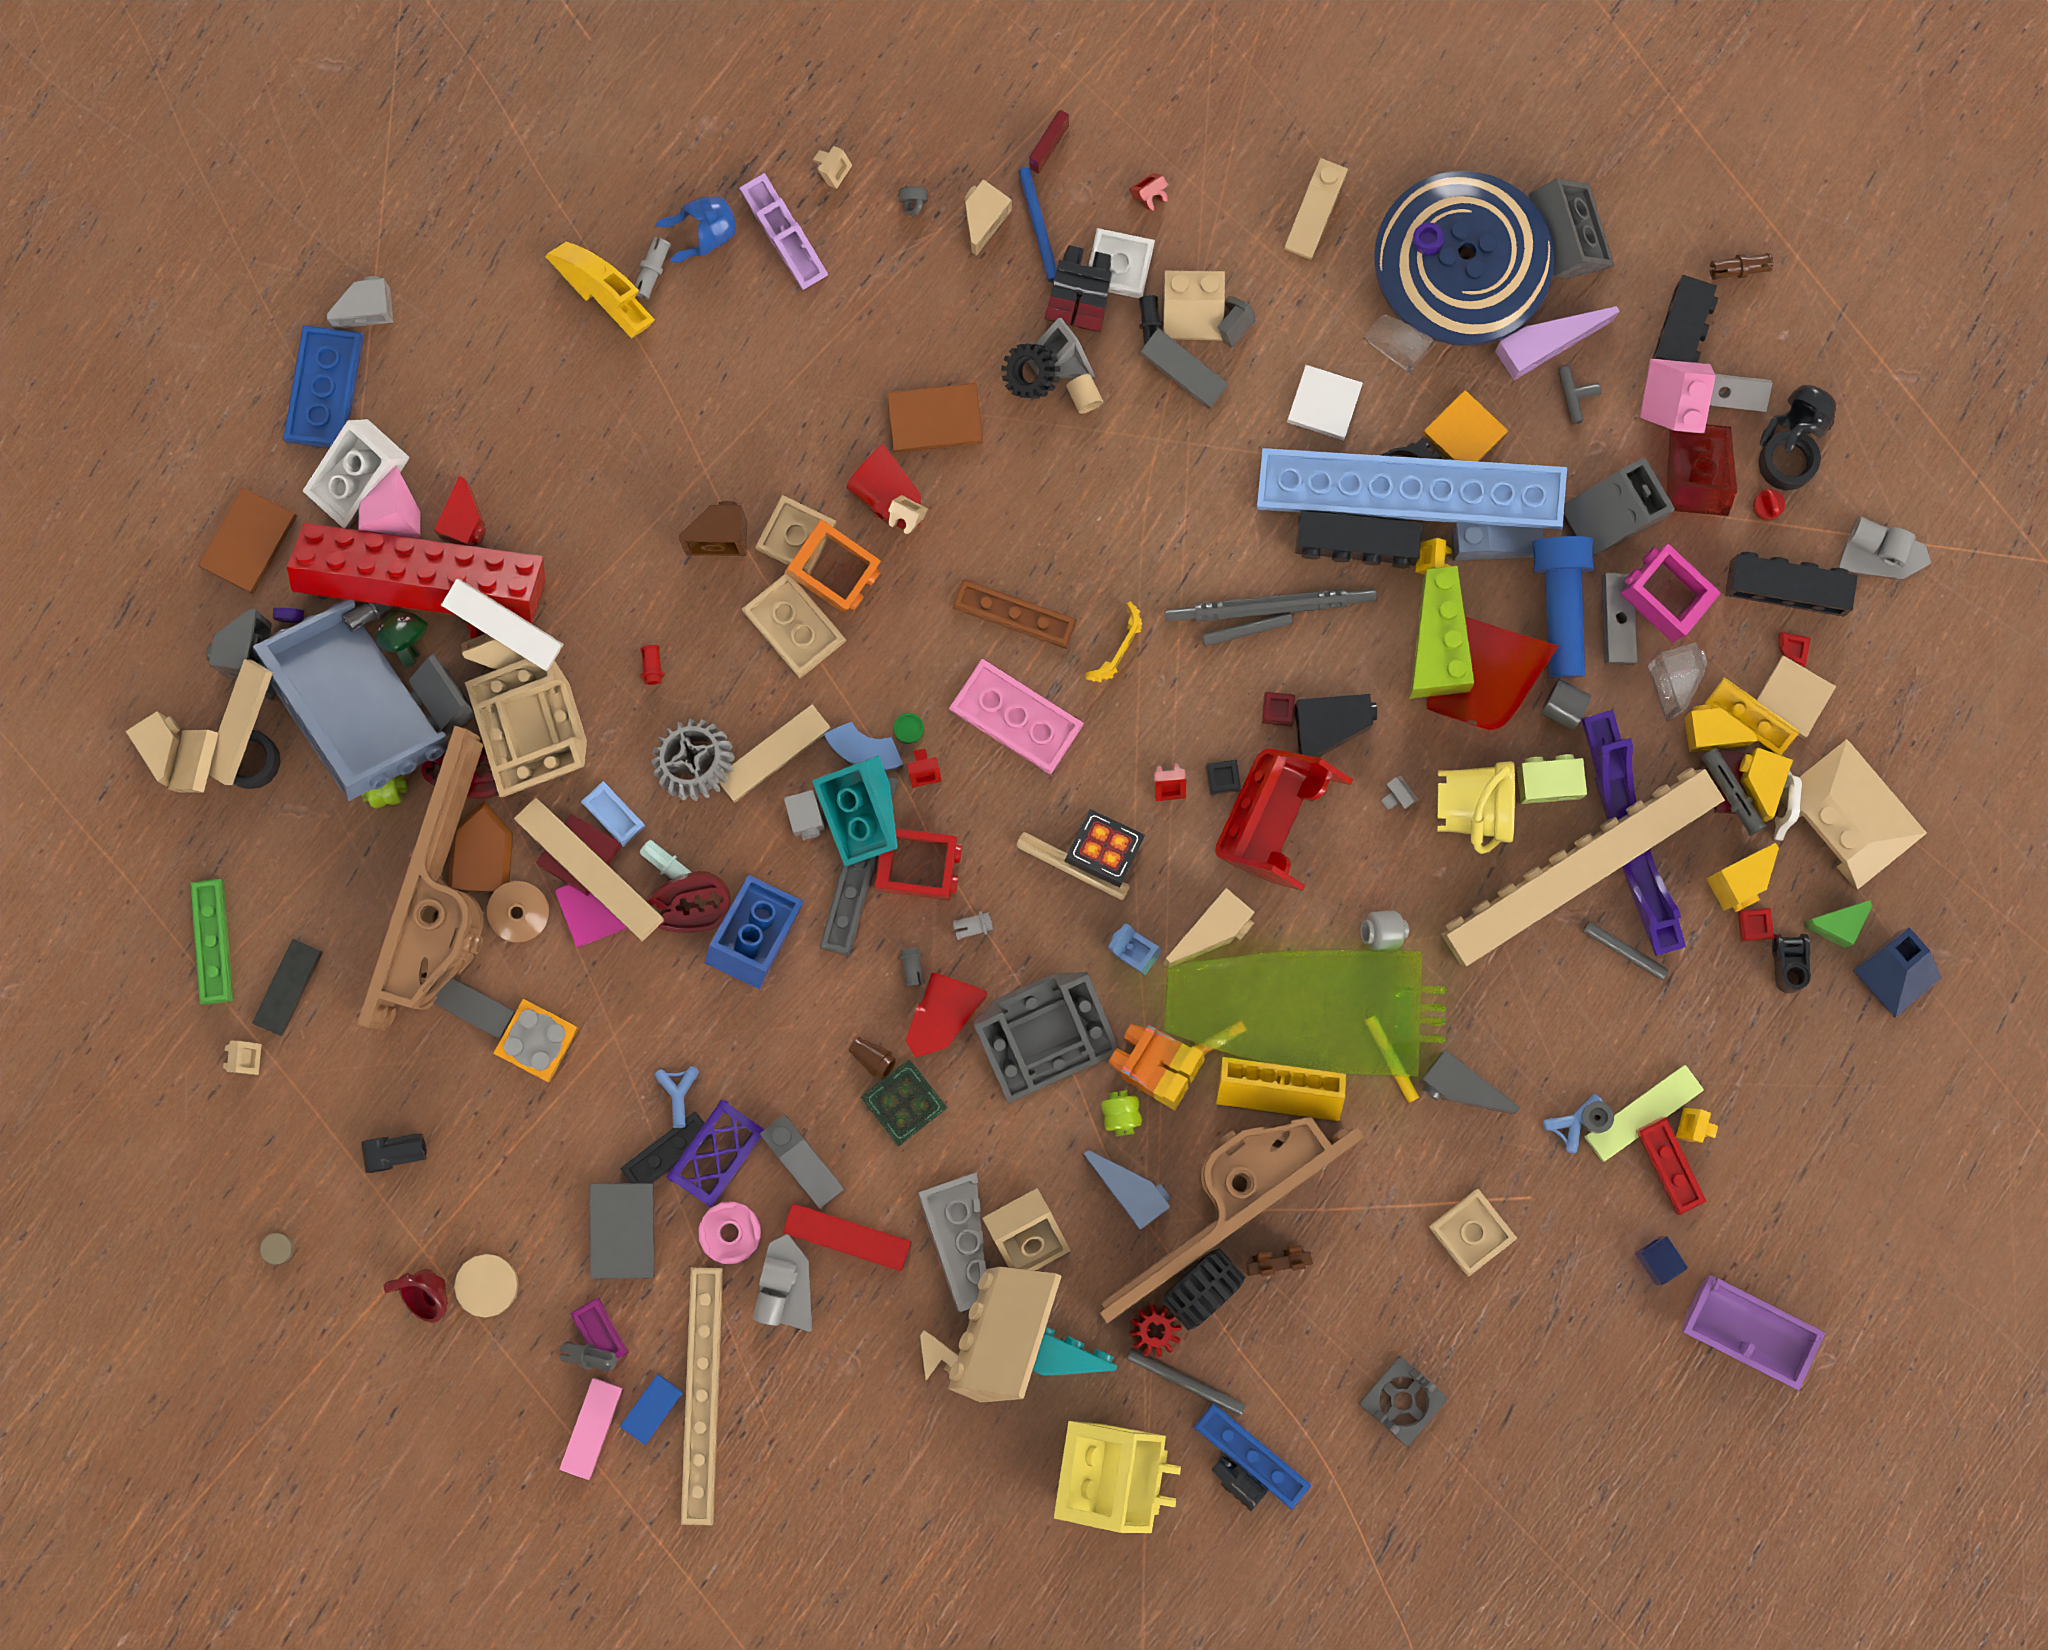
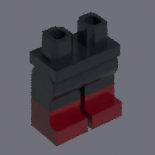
(1081, 281)

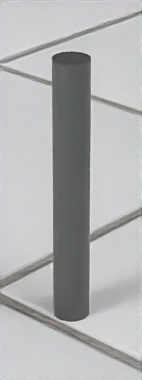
(1247, 629)
(1625, 950)

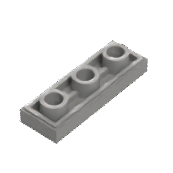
(1741, 392)

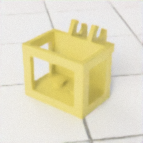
(1112, 1477)

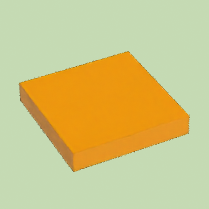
(1465, 430)

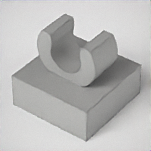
(1400, 793)

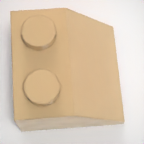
(1193, 304)
(1026, 1232)

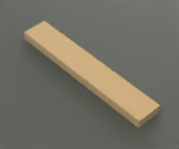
(589, 869)

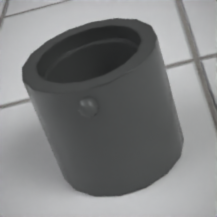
(1566, 704)

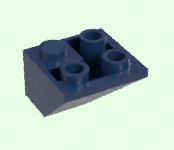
(1899, 971)

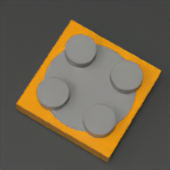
(536, 1040)

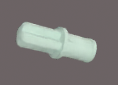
(663, 861)

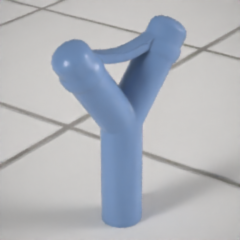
(677, 1092)
(1573, 1122)

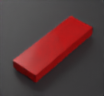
(1671, 1165)

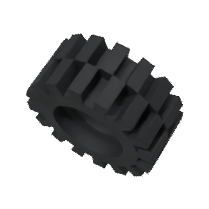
(1015, 367)

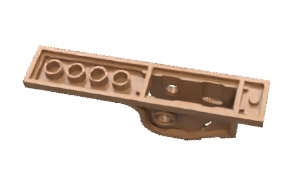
(414, 938)
(1268, 1177)

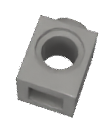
(805, 814)

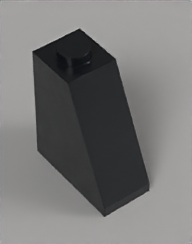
(1332, 721)

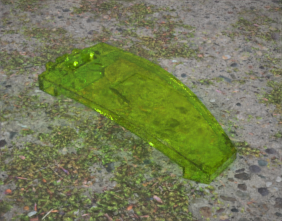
(1308, 1009)

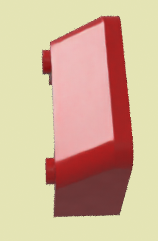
(1268, 809)

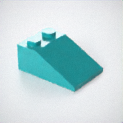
(859, 810)

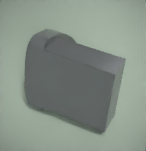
(1237, 321)

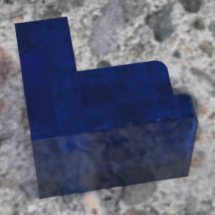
(1661, 1260)

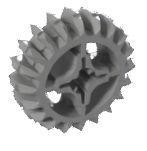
(669, 765)

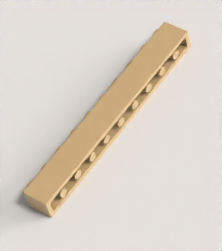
(1582, 866)

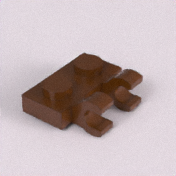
(1266, 1265)

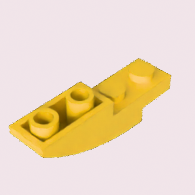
(598, 279)

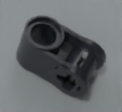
(1791, 955)

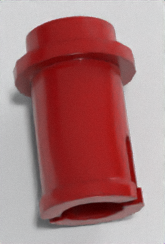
(651, 665)

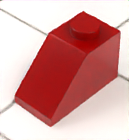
(461, 517)

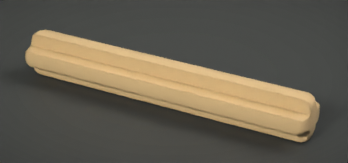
(1057, 857)

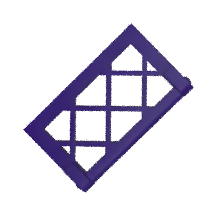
(725, 1176)

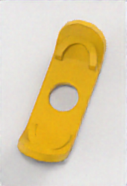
(1108, 669)

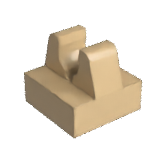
(833, 166)
(908, 510)
(243, 1057)

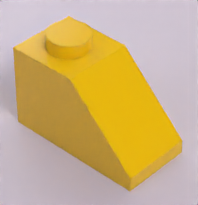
(1715, 729)
(1764, 780)

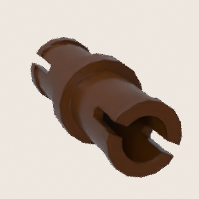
(1741, 266)

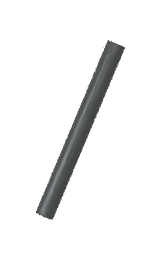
(1186, 1382)

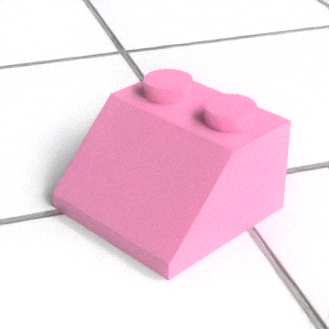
(1678, 394)

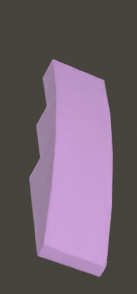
(783, 231)

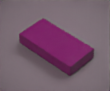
(598, 1328)

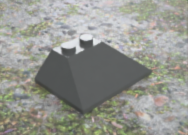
(1045, 1033)

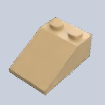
(1217, 927)

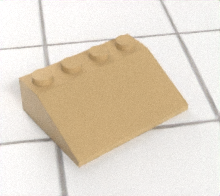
(1003, 1334)

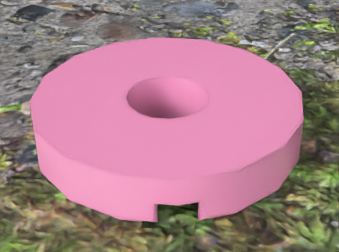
(747, 1239)

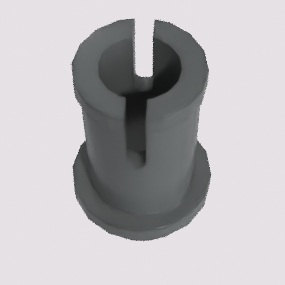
(912, 966)

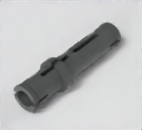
(1733, 792)

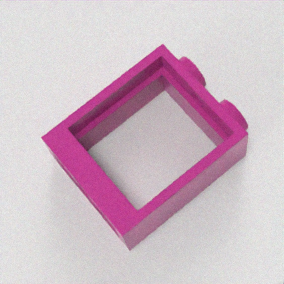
(1652, 609)

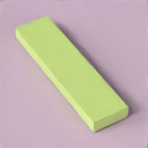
(1655, 1103)

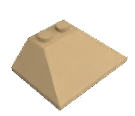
(527, 724)
(1855, 814)

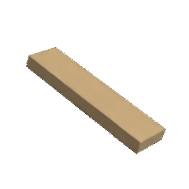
(239, 721)
(775, 752)

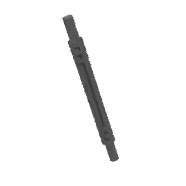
(1270, 605)

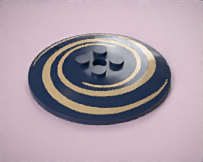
(1458, 297)

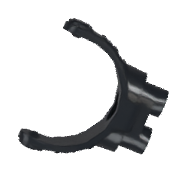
(1417, 450)

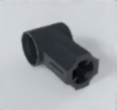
(384, 1153)

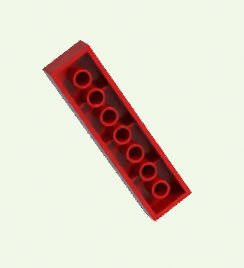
(409, 570)

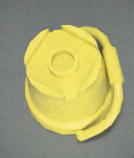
(1479, 803)

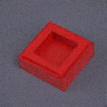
(1755, 924)

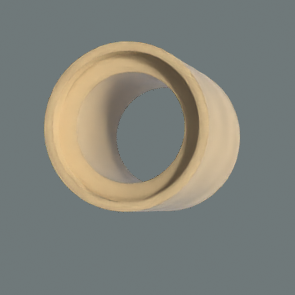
(1084, 393)

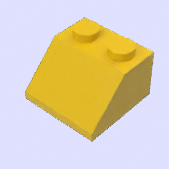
(1743, 881)

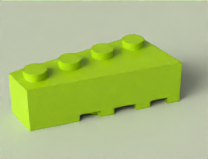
(1442, 645)

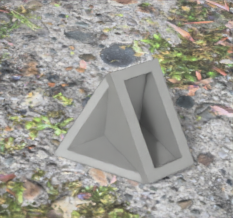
(1066, 349)

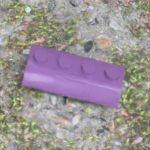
(1752, 1331)

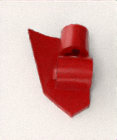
(880, 482)
(942, 1014)

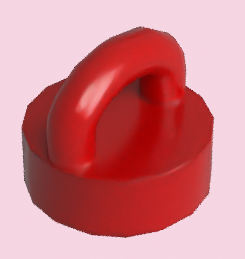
(1768, 504)

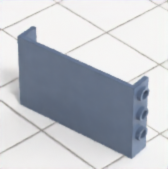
(348, 701)

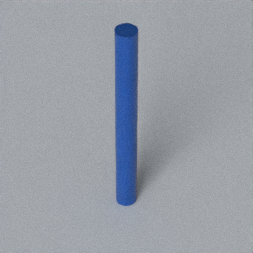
(1038, 223)

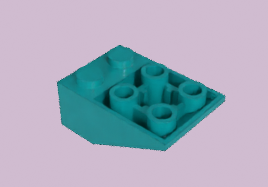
(1069, 1357)

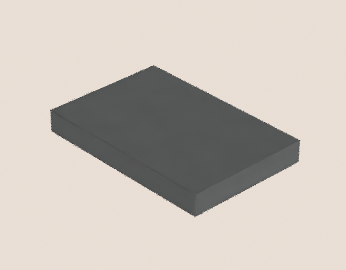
(622, 1230)

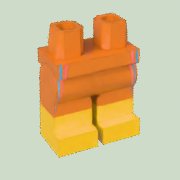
(1157, 1064)

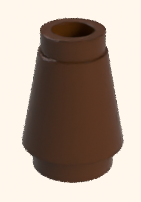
(872, 1057)

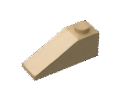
(1316, 208)

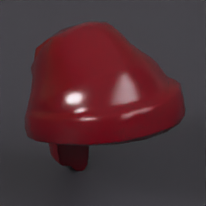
(422, 1294)

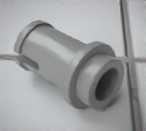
(976, 924)

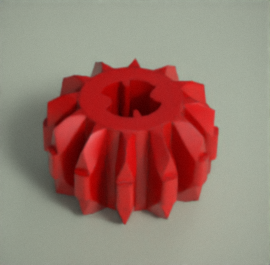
(1154, 1341)

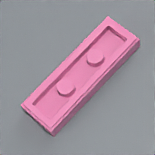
(591, 1429)

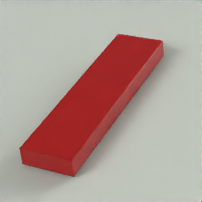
(847, 1237)

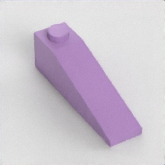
(1540, 342)

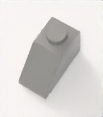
(363, 304)

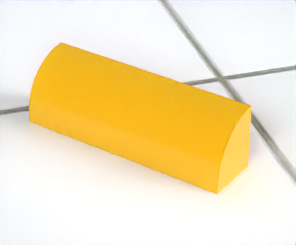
(1281, 1089)

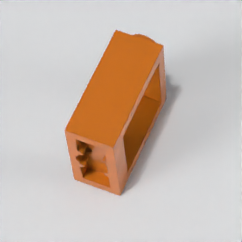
(854, 597)

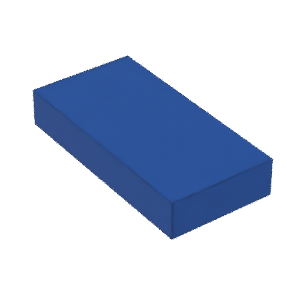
(651, 1409)

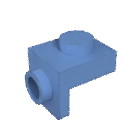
(1134, 949)

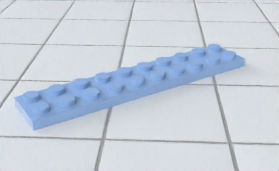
(1412, 488)

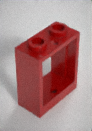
(949, 880)

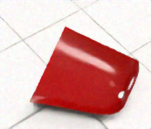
(1503, 674)

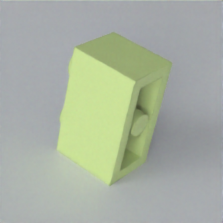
(1551, 780)

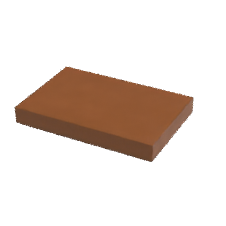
(935, 418)
(247, 540)

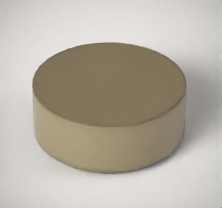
(277, 1248)

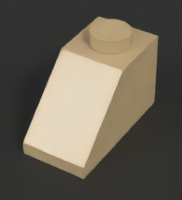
(985, 213)
(489, 652)
(157, 744)

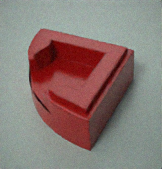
(1794, 647)

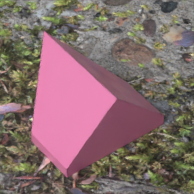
(390, 508)

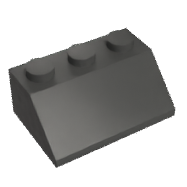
(1574, 228)

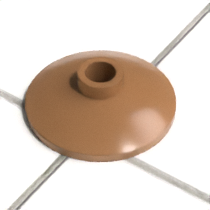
(520, 895)

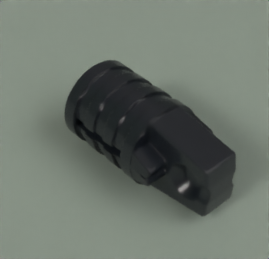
(1239, 1483)

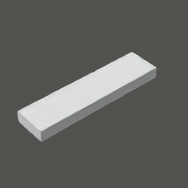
(502, 624)

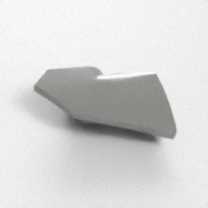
(1883, 551)
(784, 1286)

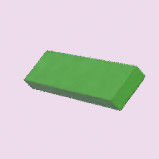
(211, 941)

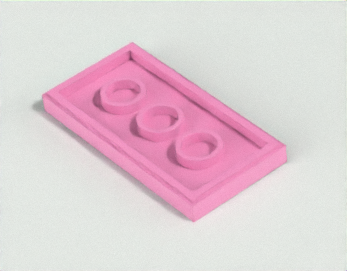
(1016, 716)

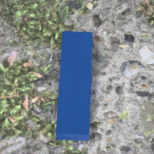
(1252, 1455)

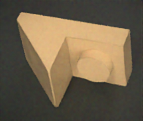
(935, 1351)

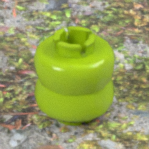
(389, 794)
(1121, 1113)

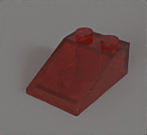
(1702, 471)

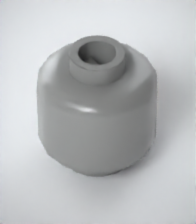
(1384, 930)

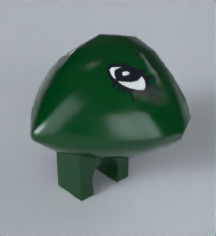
(399, 634)

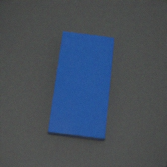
(322, 385)

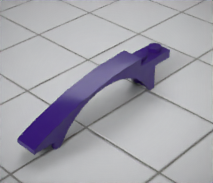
(1616, 789)

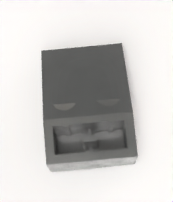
(1619, 506)

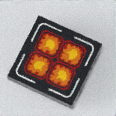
(1104, 848)

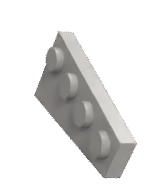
(955, 1227)

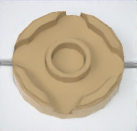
(486, 1285)

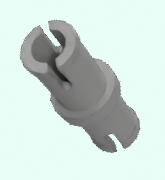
(651, 267)

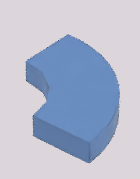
(857, 747)

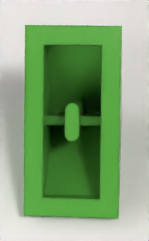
(1842, 925)

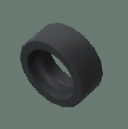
(1775, 477)
(269, 770)

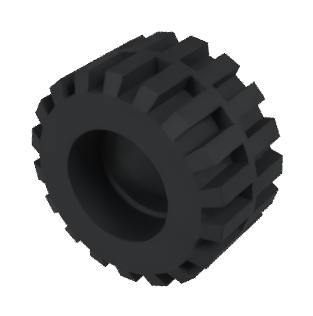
(1203, 1289)

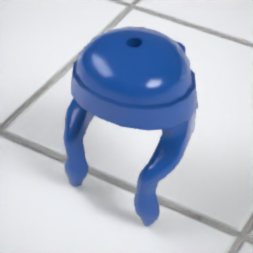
(714, 229)

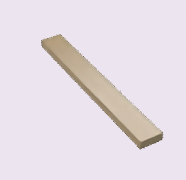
(702, 1396)

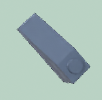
(1492, 541)
(1134, 1193)

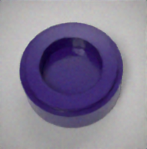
(1428, 238)
(288, 615)

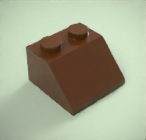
(717, 532)

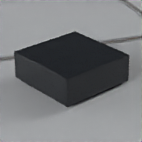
(1223, 777)

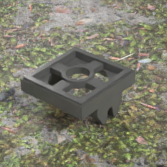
(1435, 1400)

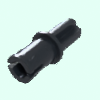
(1149, 316)

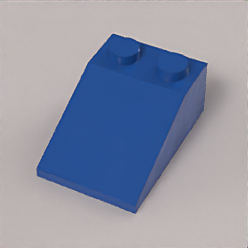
(753, 932)

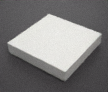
(1129, 260)
(1324, 402)

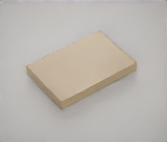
(793, 625)

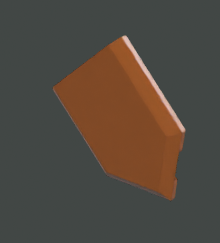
(480, 852)

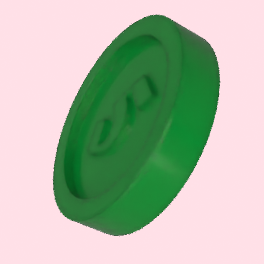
(908, 728)

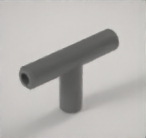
(1574, 393)

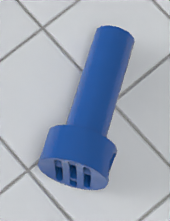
(1563, 563)

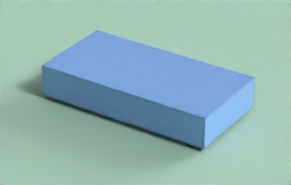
(613, 813)

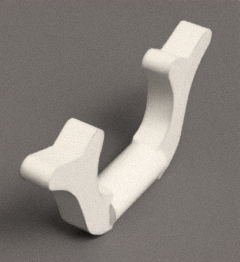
(1793, 808)

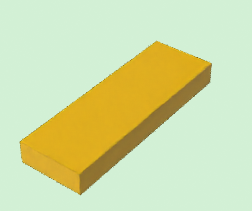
(1768, 726)

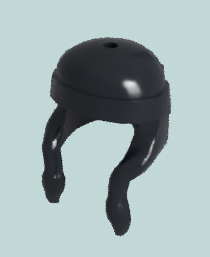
(1810, 412)

